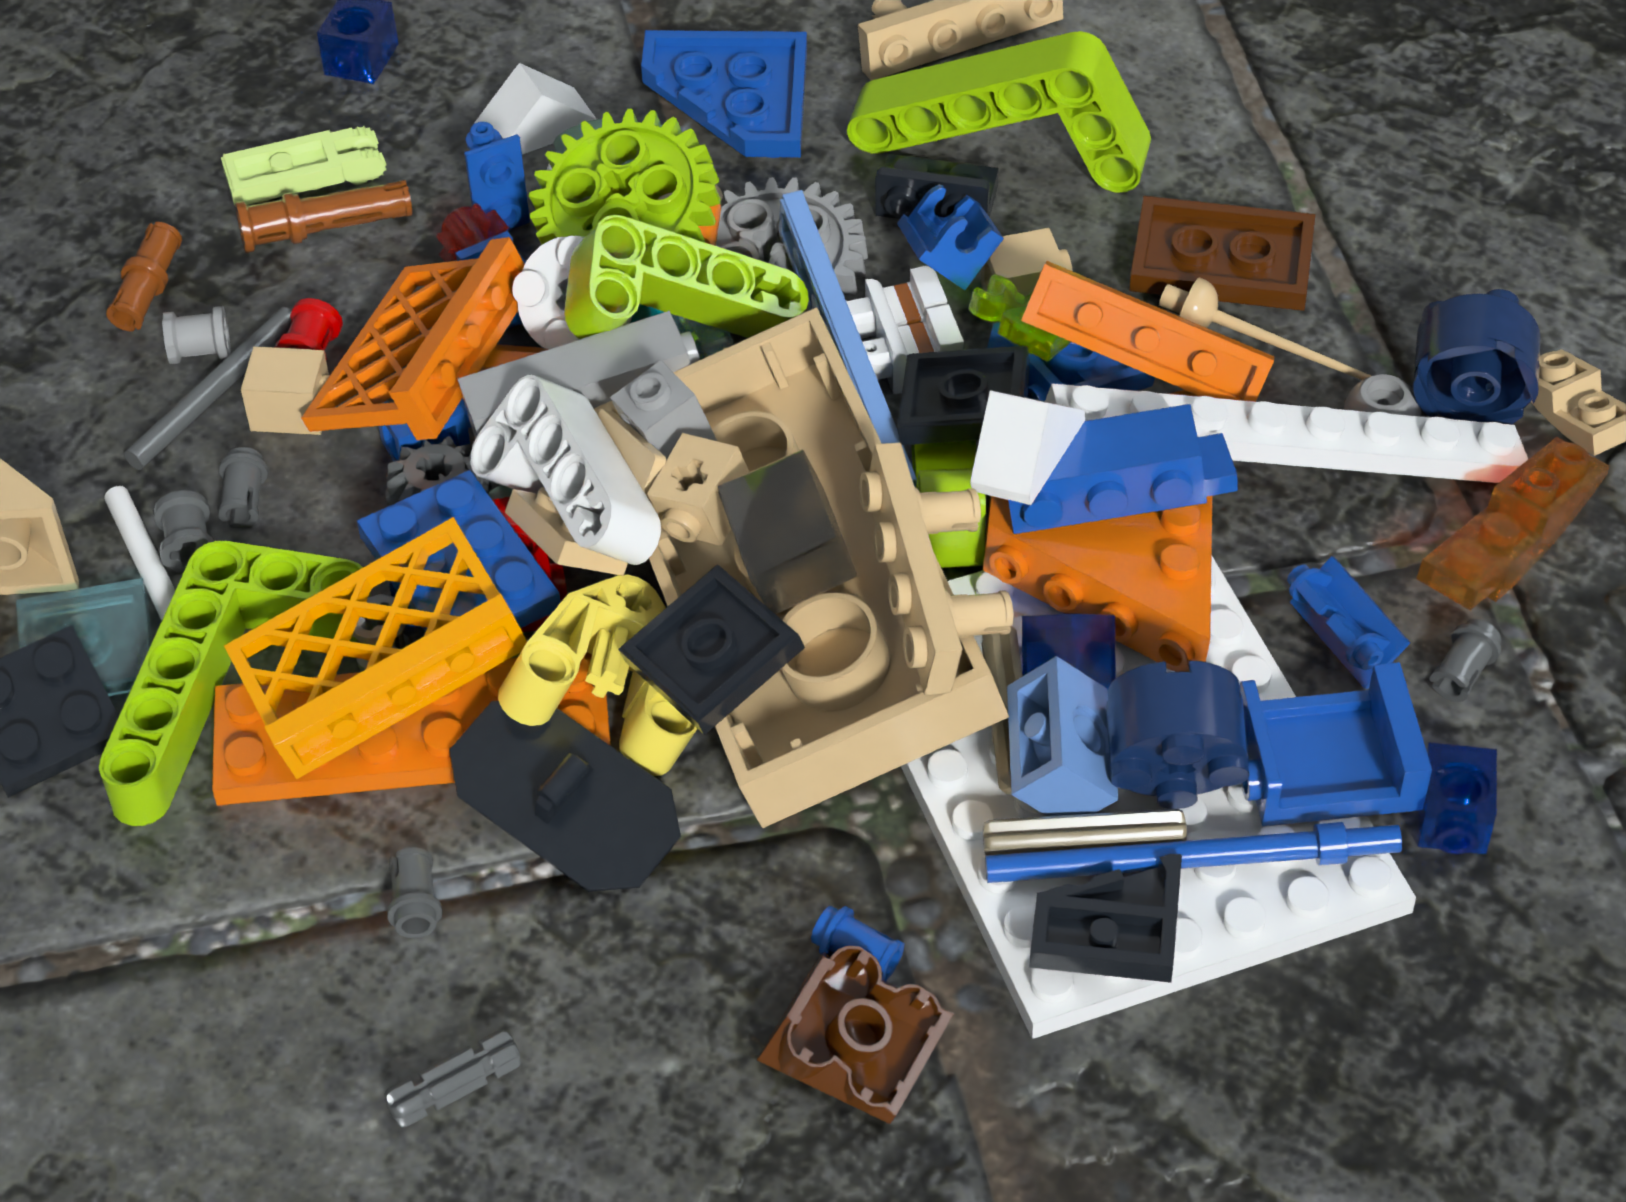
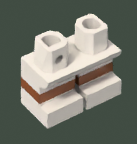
(904, 322)

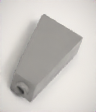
(589, 366)

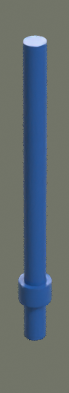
(1326, 844)

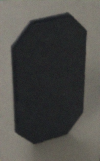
(566, 797)

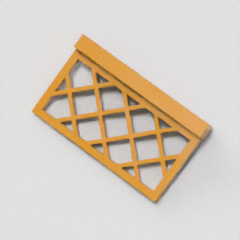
(395, 679)

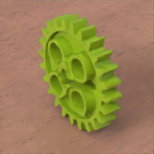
(593, 167)

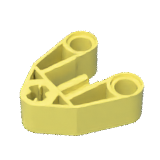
(599, 623)

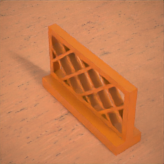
(1145, 336)
(458, 344)

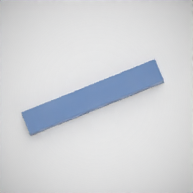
(824, 292)

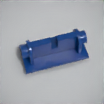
(497, 174)
(1345, 618)

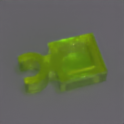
(1007, 306)

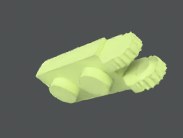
(303, 164)

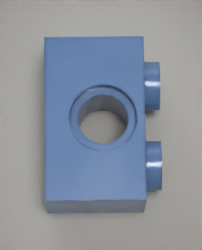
(1059, 741)

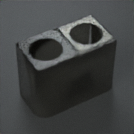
(786, 532)

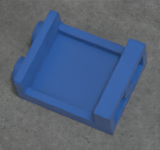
(1335, 752)

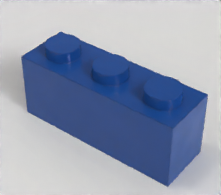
(1119, 471)

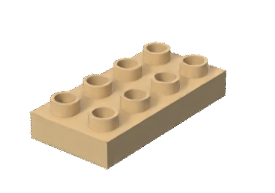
(848, 698)

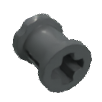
(183, 520)

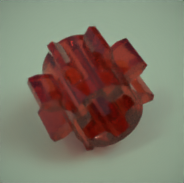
(466, 228)

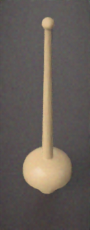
(1201, 307)

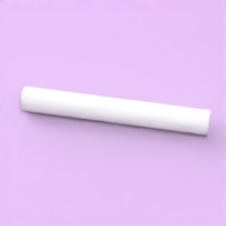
(140, 548)

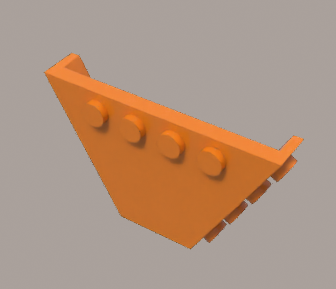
(1139, 567)

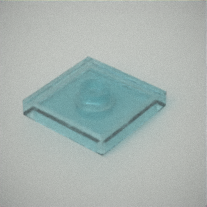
(108, 620)

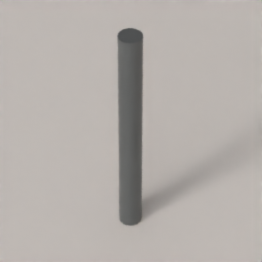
(206, 392)

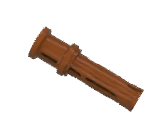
(297, 217)

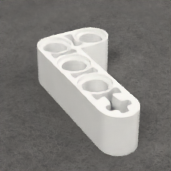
(558, 443)

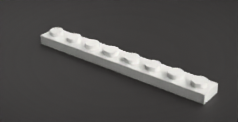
(1326, 435)

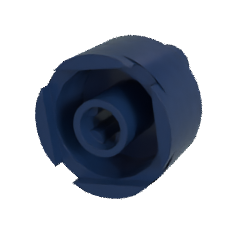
(1477, 358)
(1176, 732)

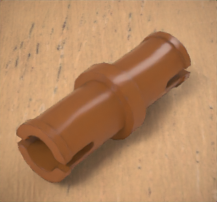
(144, 276)

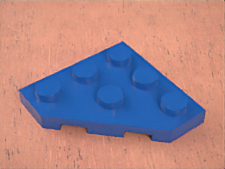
(734, 84)

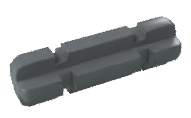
(452, 1078)

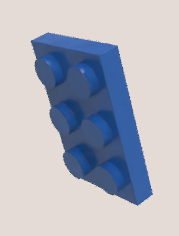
(494, 541)

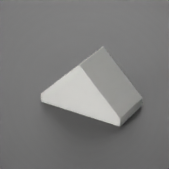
(534, 108)
(1021, 445)

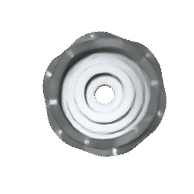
(1383, 394)

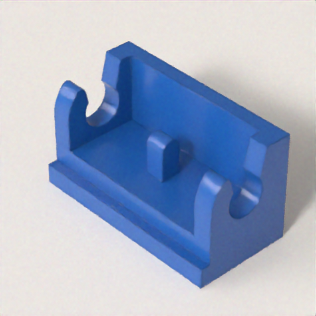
(951, 244)

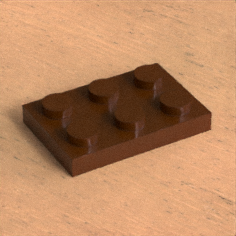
(1240, 250)

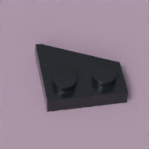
(1111, 924)

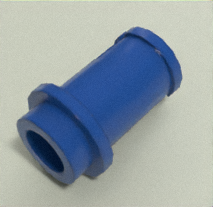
(839, 929)

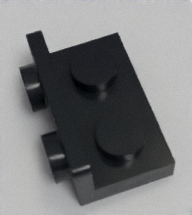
(908, 178)

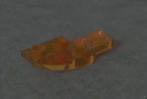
(1516, 527)

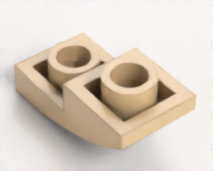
(1576, 405)

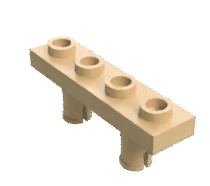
(939, 28)
(915, 586)

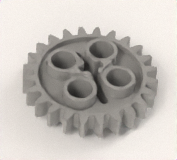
(752, 222)

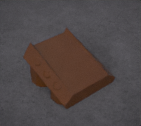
(856, 1033)

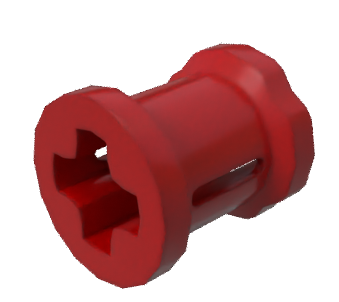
(312, 326)

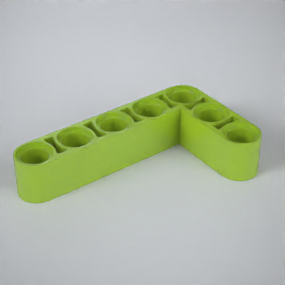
(1007, 86)
(217, 598)

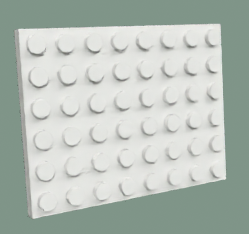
(1225, 913)

